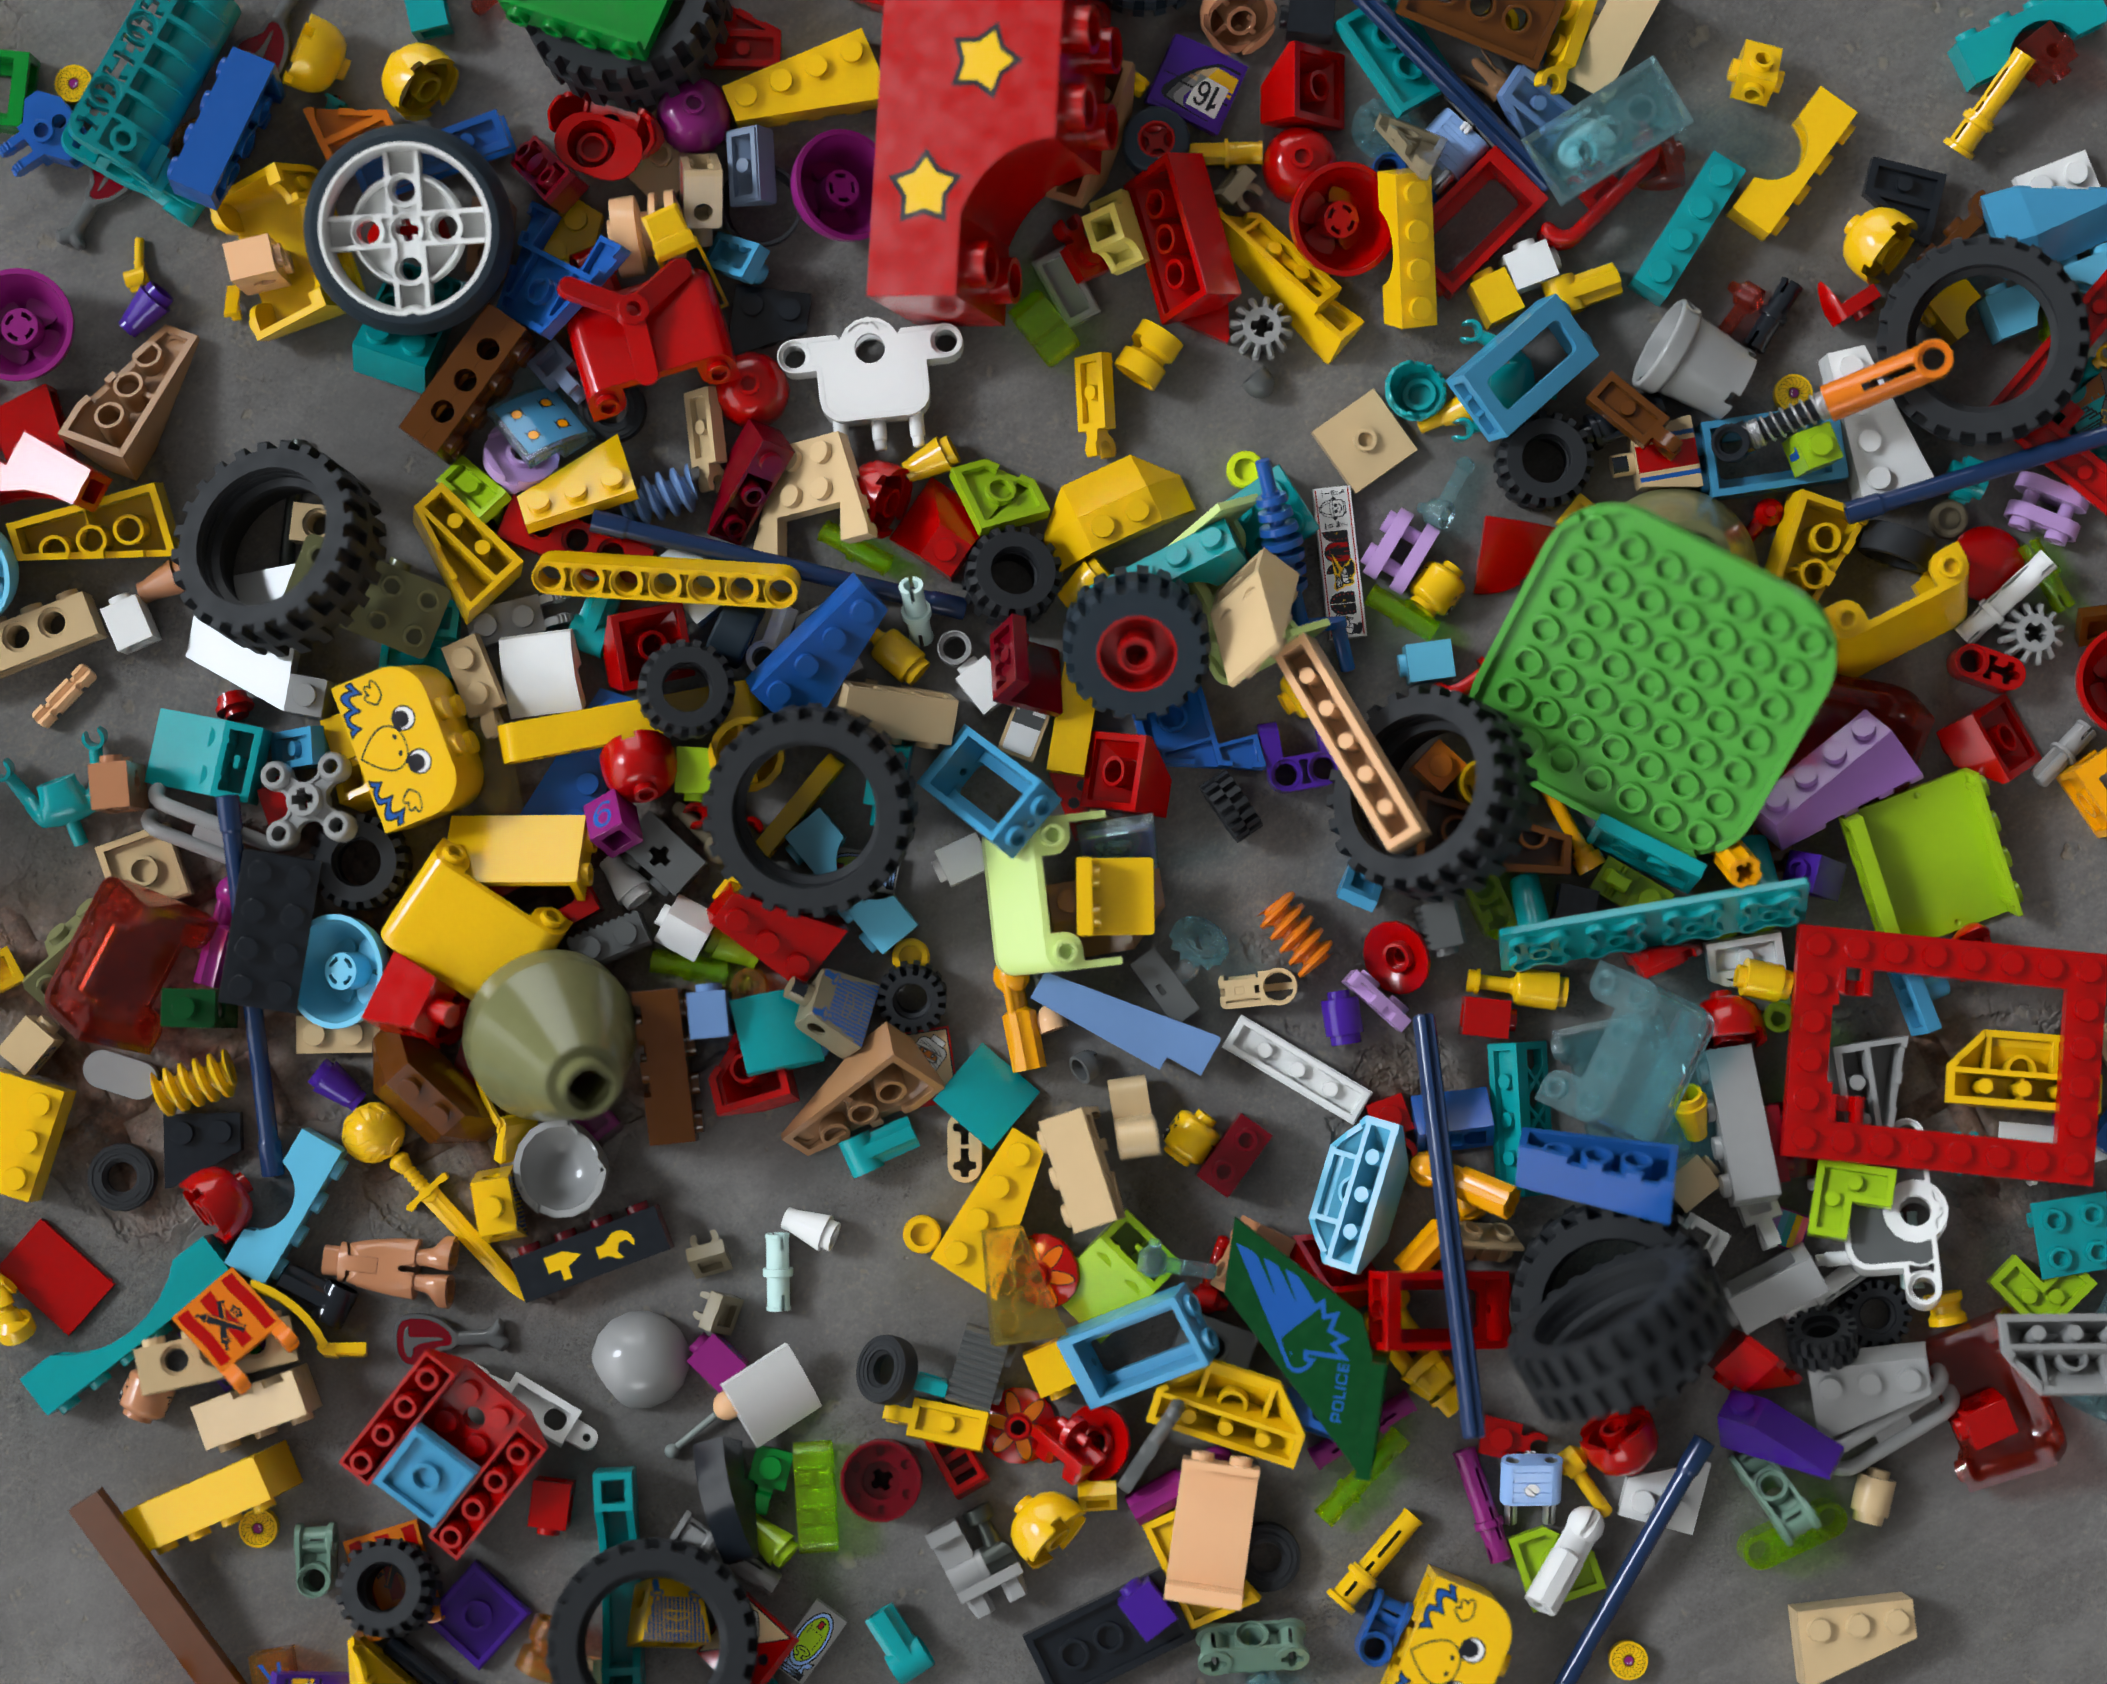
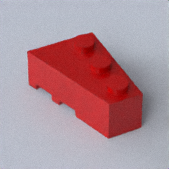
(781, 942)

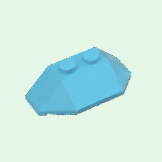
(1359, 1193)

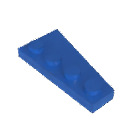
(572, 777)

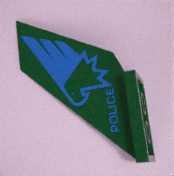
(1314, 1342)

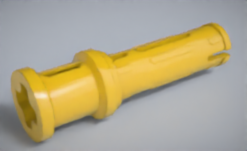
(1980, 118)
(1407, 1524)

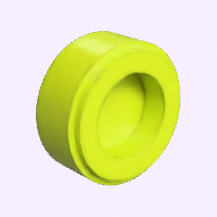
(1242, 469)

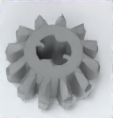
(1271, 338)
(2043, 626)

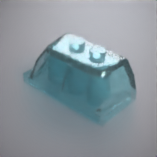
(1607, 131)

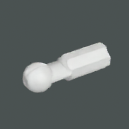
(1565, 1560)

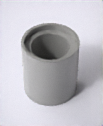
(946, 637)

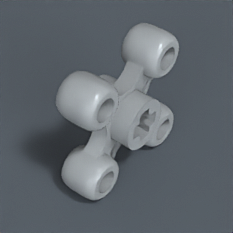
(299, 792)

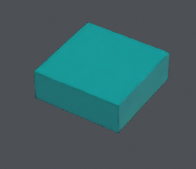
(931, 1384)

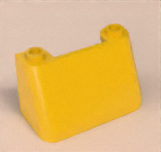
(275, 204)
(1937, 608)
(462, 927)

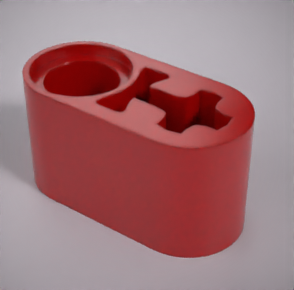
(1987, 659)

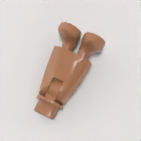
(395, 1267)

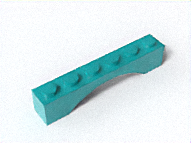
(65, 1375)
(616, 1522)

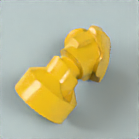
(15, 1323)

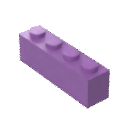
(1835, 779)

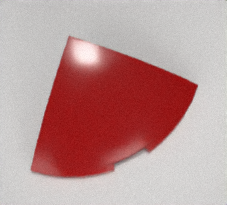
(1507, 553)
(1661, 958)

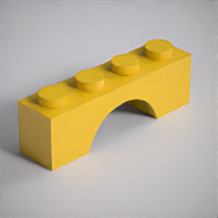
(1818, 128)
(1411, 288)

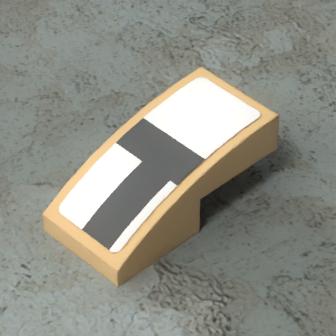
(1023, 733)

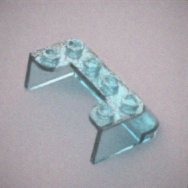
(1639, 1062)

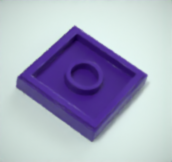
(479, 1614)

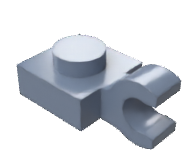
(556, 369)

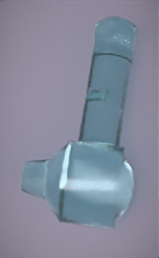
(1441, 510)
(1155, 1262)

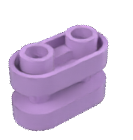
(2025, 515)
(1378, 557)

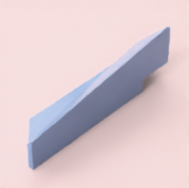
(1128, 1026)

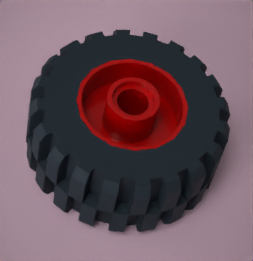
(1136, 642)

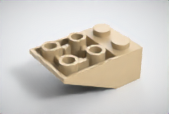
(1253, 614)

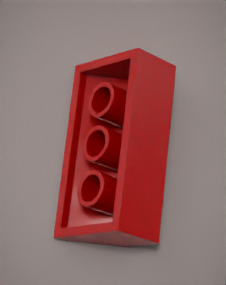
(1183, 237)

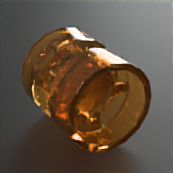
(533, 1654)

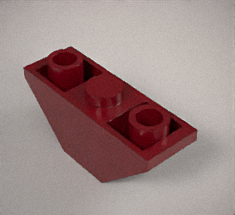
(548, 175)

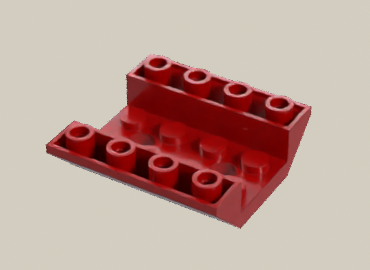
(439, 1396)

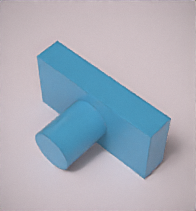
(738, 258)
(1916, 999)

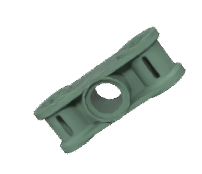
(1788, 1510)
(1252, 1646)

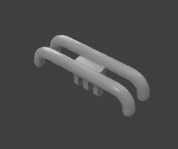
(206, 835)
(1896, 1428)

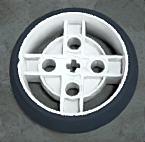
(402, 159)

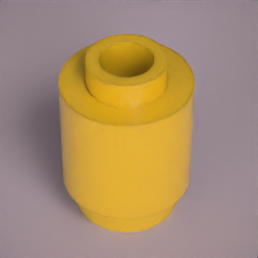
(1763, 980)

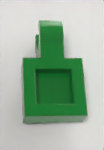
(770, 1471)

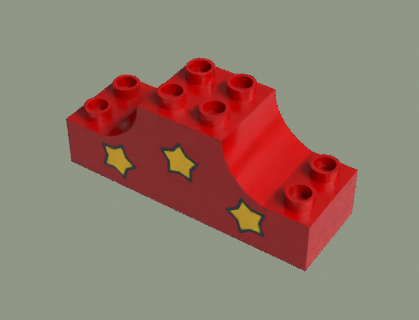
(971, 132)

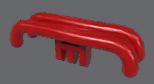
(1600, 201)

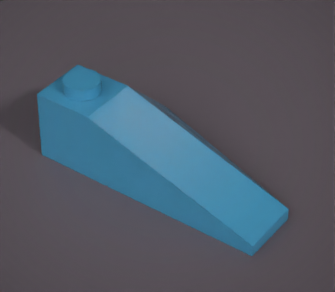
(2051, 218)

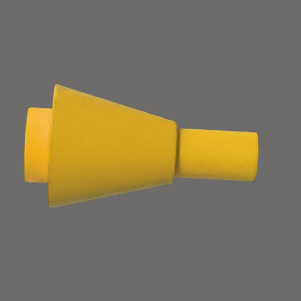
(1450, 412)

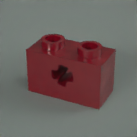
(1233, 1154)

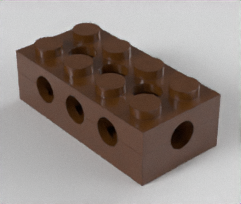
(1490, 30)
(469, 364)

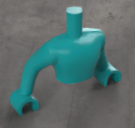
(1507, 383)
(61, 799)

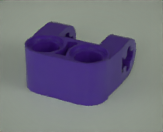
(1301, 764)

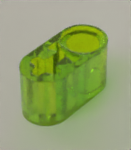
(1044, 328)
(1485, 917)

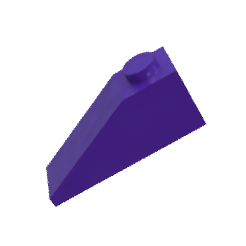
(1775, 1435)

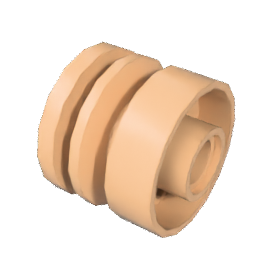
(629, 231)

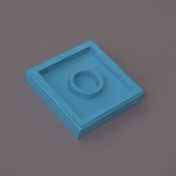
(426, 1474)

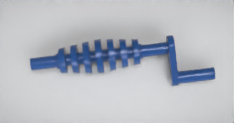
(1284, 544)

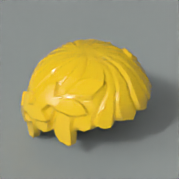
(373, 1132)

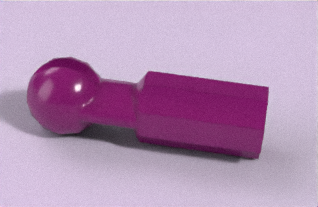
(212, 956)
(1162, 1492)

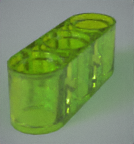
(816, 1496)
(1777, 1551)

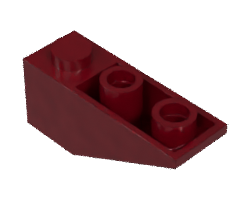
(748, 480)

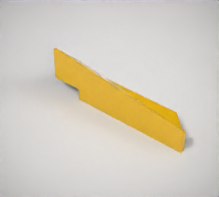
(1289, 279)

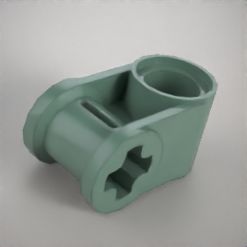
(316, 1555)

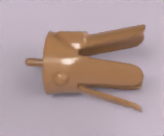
(1495, 80)

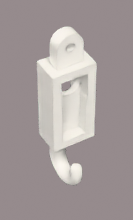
(540, 1402)

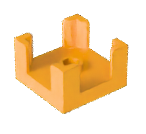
(2086, 790)

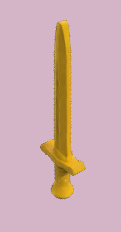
(454, 1220)

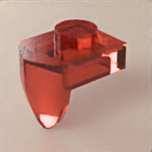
(1670, 166)

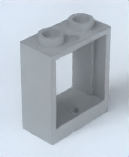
(1773, 1288)

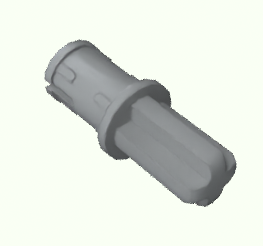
(2062, 753)

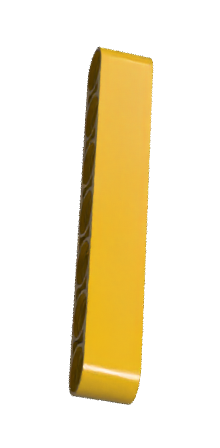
(651, 589)
(598, 725)

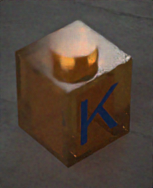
(266, 1660)

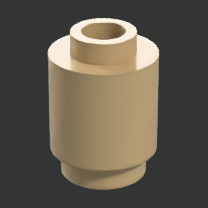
(1872, 1496)

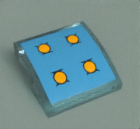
(540, 424)

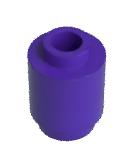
(1342, 1018)

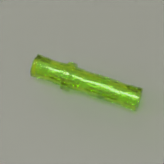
(1350, 1489)

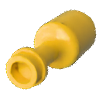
(899, 655)
(1528, 988)

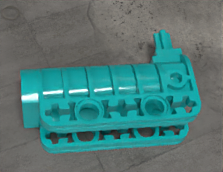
(156, 94)

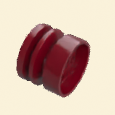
(874, 1502)

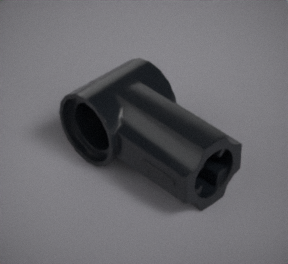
(326, 1299)

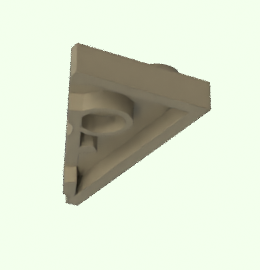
(1415, 145)

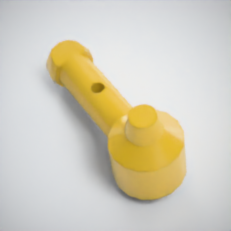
(1574, 1467)

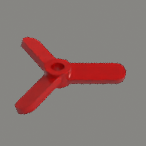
(644, 299)

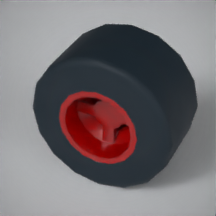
(1160, 129)

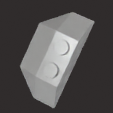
(2057, 1351)

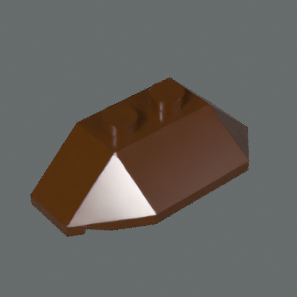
(429, 1091)

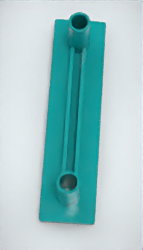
(1639, 926)

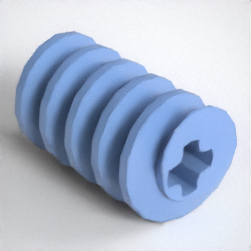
(663, 495)

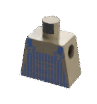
(833, 1009)

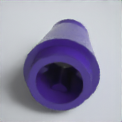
(146, 308)
(337, 1085)

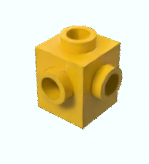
(1753, 80)

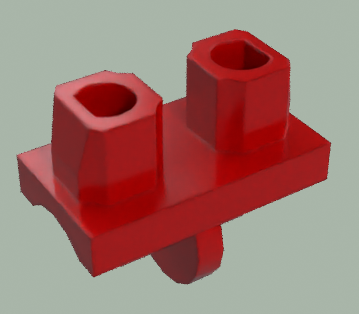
(1070, 1444)

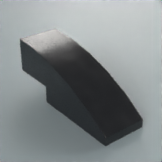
(727, 1498)

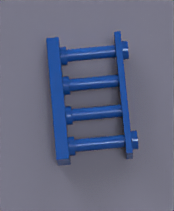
(485, 133)

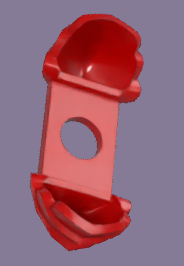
(641, 121)

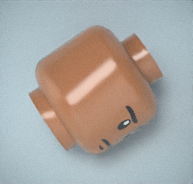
(143, 1408)

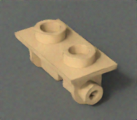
(1489, 1241)

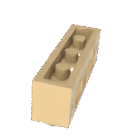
(81, 628)
(158, 1378)

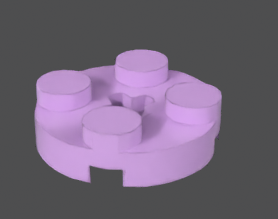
(511, 472)

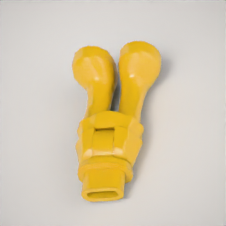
(1428, 1372)

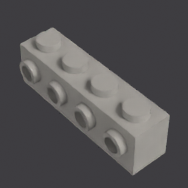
(1739, 1126)

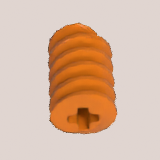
(1296, 933)

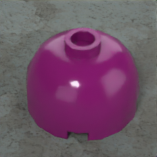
(695, 118)

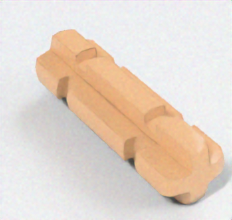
(64, 696)

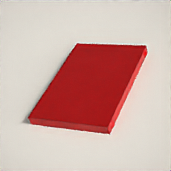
(56, 1276)

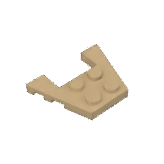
(816, 481)

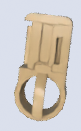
(1251, 990)

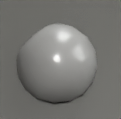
(560, 1169)
(641, 1359)

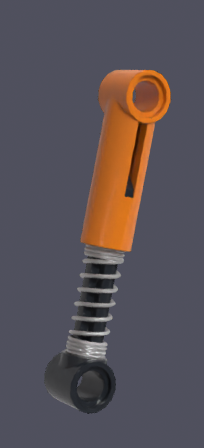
(1837, 399)

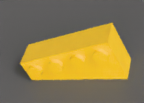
(809, 86)
(215, 1498)

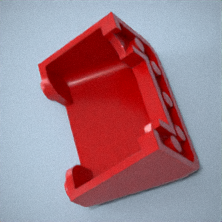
(685, 334)

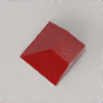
(1305, 89)
(937, 530)
(635, 636)
(1990, 741)
(1126, 775)

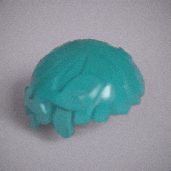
(1415, 390)

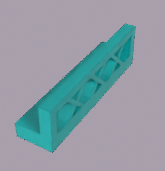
(1510, 1102)

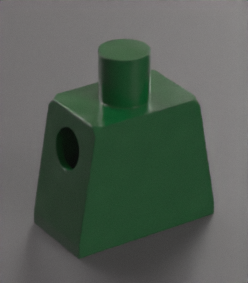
(196, 1009)

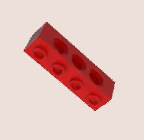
(514, 532)

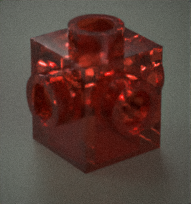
(2052, 53)

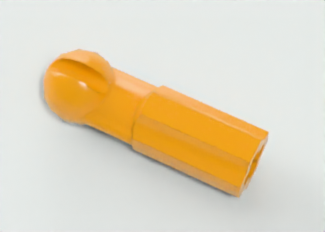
(1738, 864)
(1020, 1023)
(1471, 1187)
(1424, 1249)

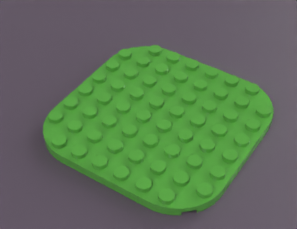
(1657, 676)

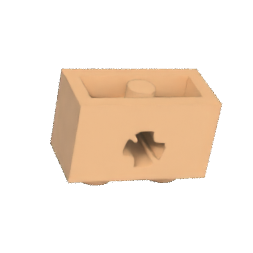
(258, 264)

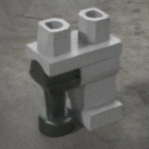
(978, 1570)

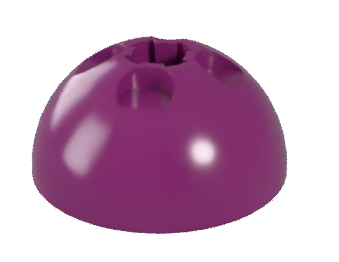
(845, 164)
(36, 298)

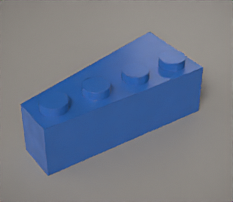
(225, 128)
(820, 650)
(1600, 1171)

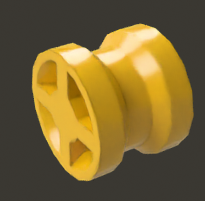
(1948, 1310)

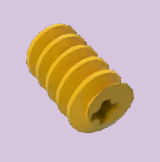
(195, 1085)

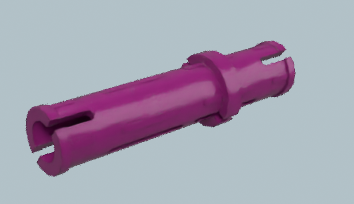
(1393, 1411)
(1482, 1504)

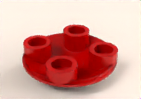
(1991, 559)

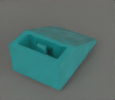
(403, 359)
(208, 755)

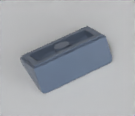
(751, 166)

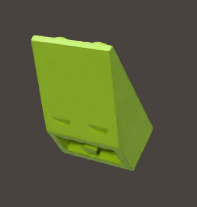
(1110, 1270)

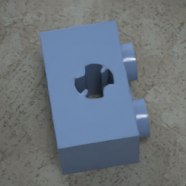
(710, 1012)

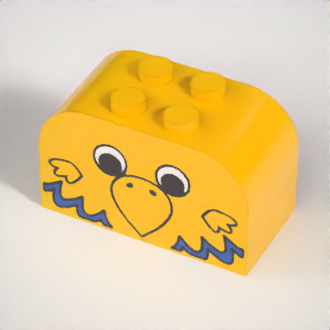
(411, 743)
(1452, 1635)

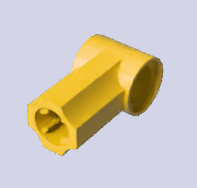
(1586, 287)

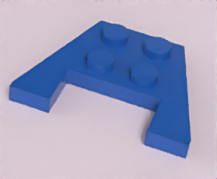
(531, 285)
(1189, 739)

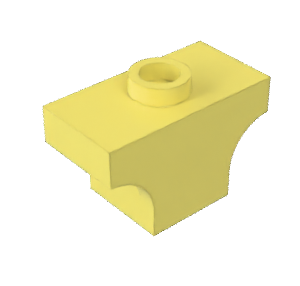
(1115, 232)

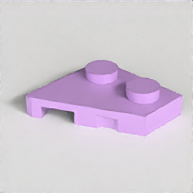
(1390, 1009)

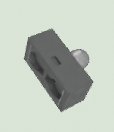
(1167, 983)

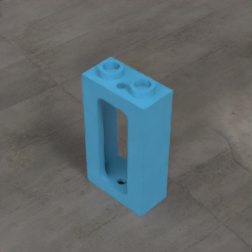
(1471, 379)
(1765, 483)
(957, 765)
(1105, 1386)

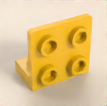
(1115, 896)

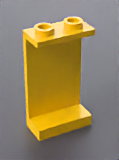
(527, 850)

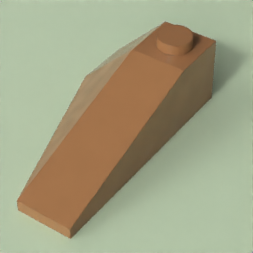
(129, 412)
(868, 1085)

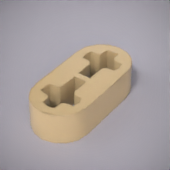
(954, 1153)

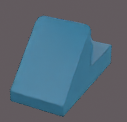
(300, 747)
(1357, 890)

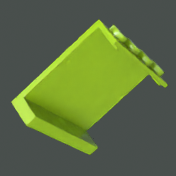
(1932, 857)

